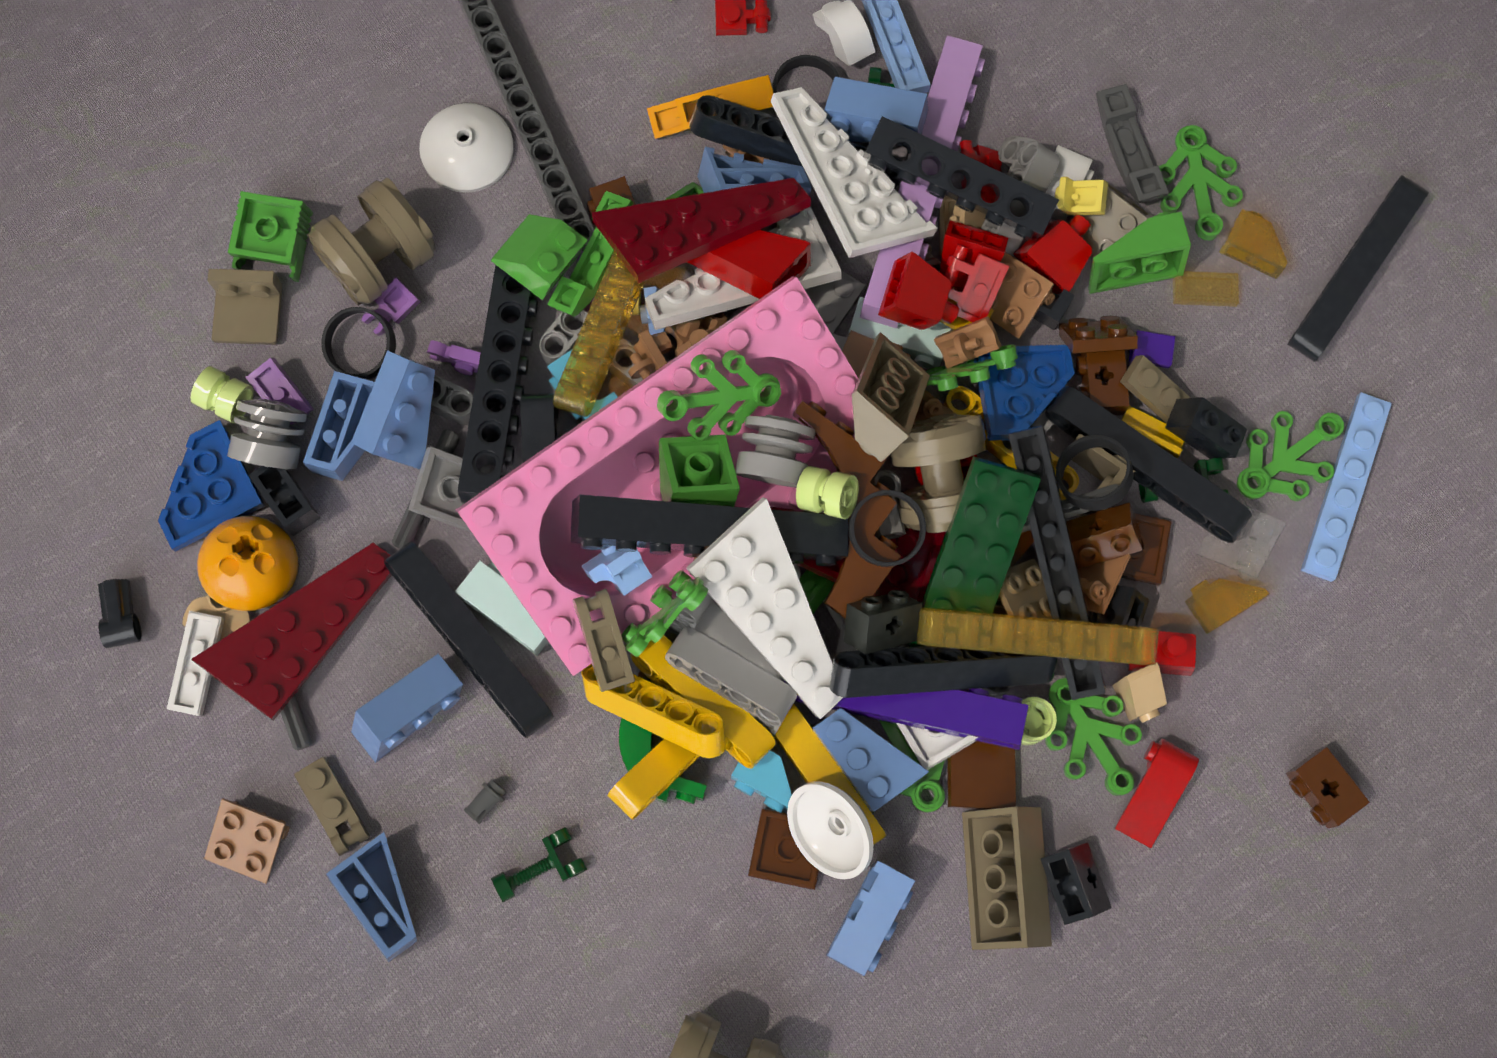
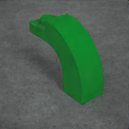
(636, 744)

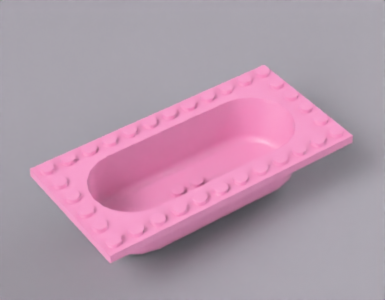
(615, 453)

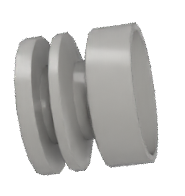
(267, 434)
(775, 450)

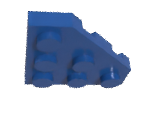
(1021, 393)
(206, 489)

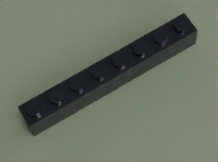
(695, 527)
(1056, 553)

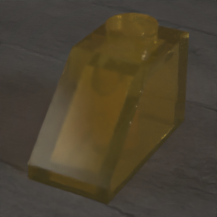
(1254, 244)
(1221, 601)

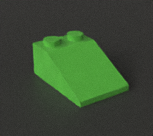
(1144, 255)

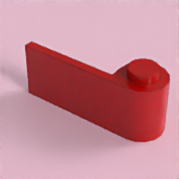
(1158, 791)

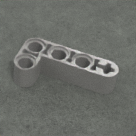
(1030, 164)
(560, 335)
(715, 624)
(732, 677)

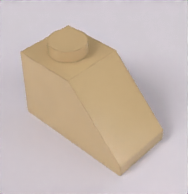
(1142, 693)

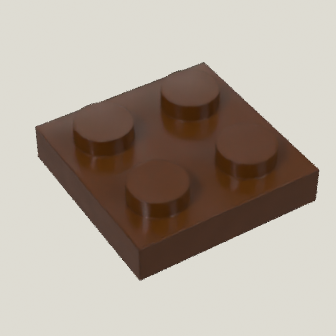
(1095, 336)

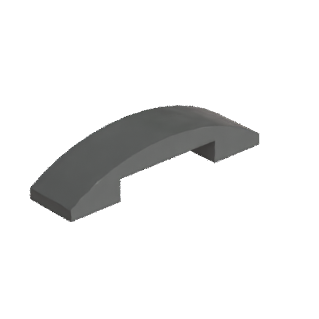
(1128, 146)

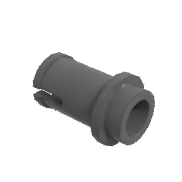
(485, 801)

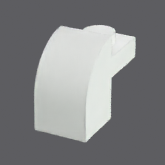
(846, 30)

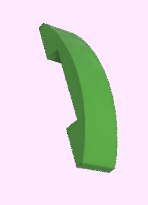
(577, 292)

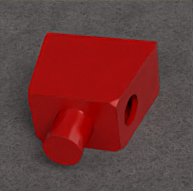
(976, 240)
(1058, 252)
(917, 294)
(1174, 654)

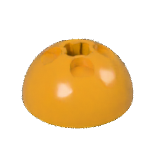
(251, 578)

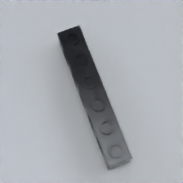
(1037, 204)

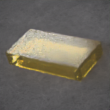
(1206, 289)

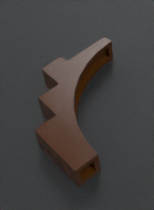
(856, 576)

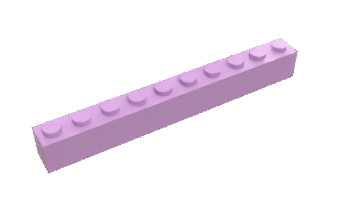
(946, 113)

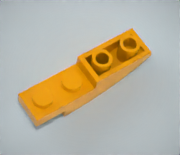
(675, 115)

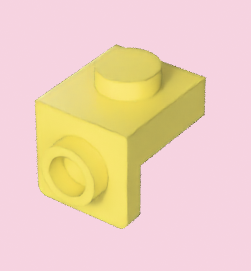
(1082, 197)

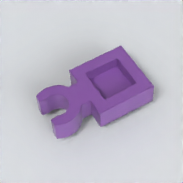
(394, 304)
(462, 359)

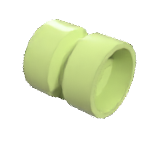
(217, 392)
(827, 492)
(1039, 722)

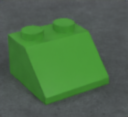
(539, 253)
(697, 471)

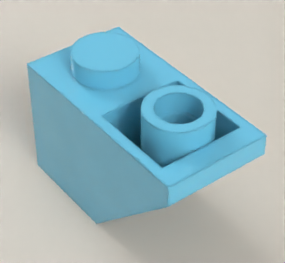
(766, 779)

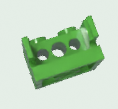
(270, 231)

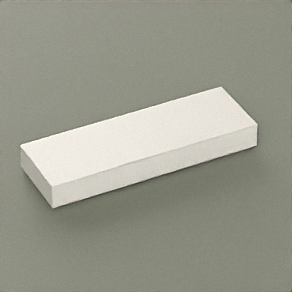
(191, 681)

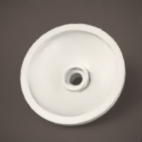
(471, 163)
(830, 830)

